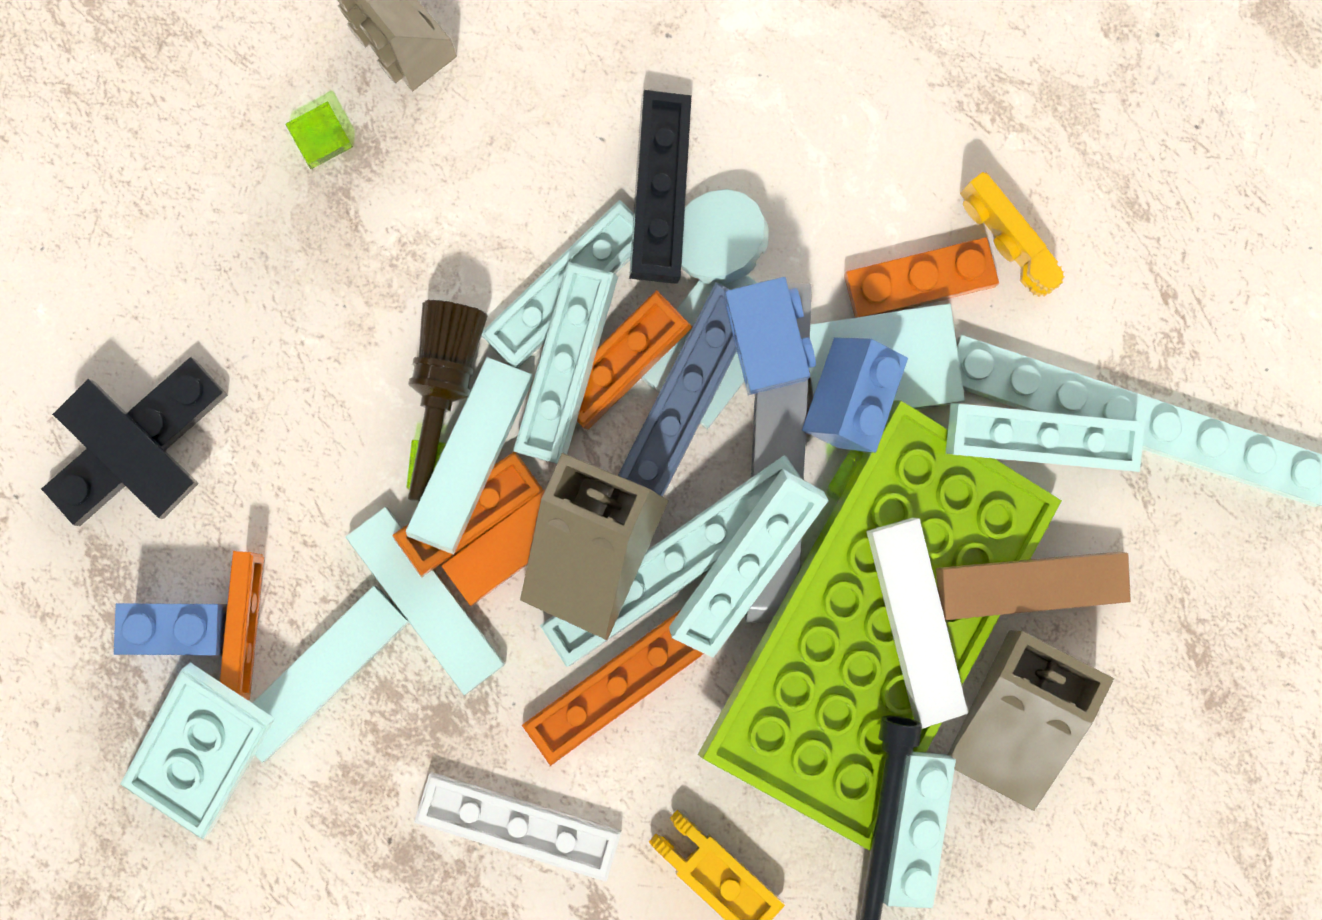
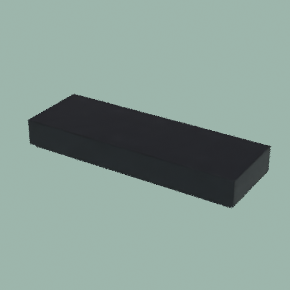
(125, 449)

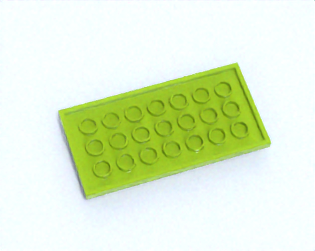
(828, 663)

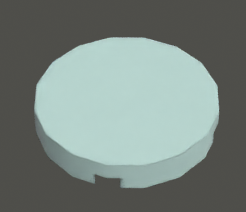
(722, 236)

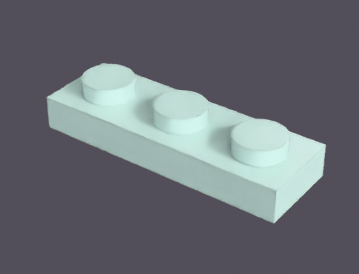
(919, 830)

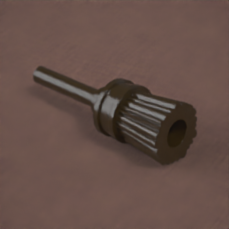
(441, 375)

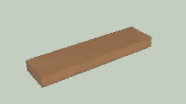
(1033, 585)

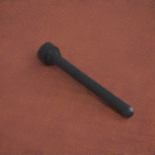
(898, 739)

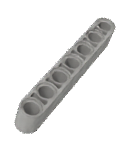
(776, 433)

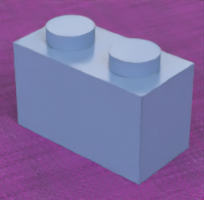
(768, 335)
(855, 394)
(169, 629)

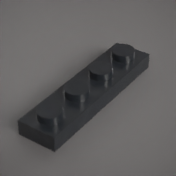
(660, 187)
(163, 414)

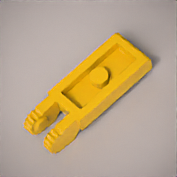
(1013, 235)
(718, 875)

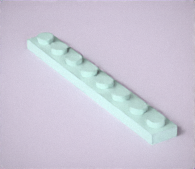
(1168, 428)

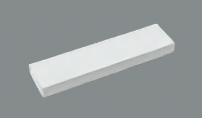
(917, 622)
(518, 826)

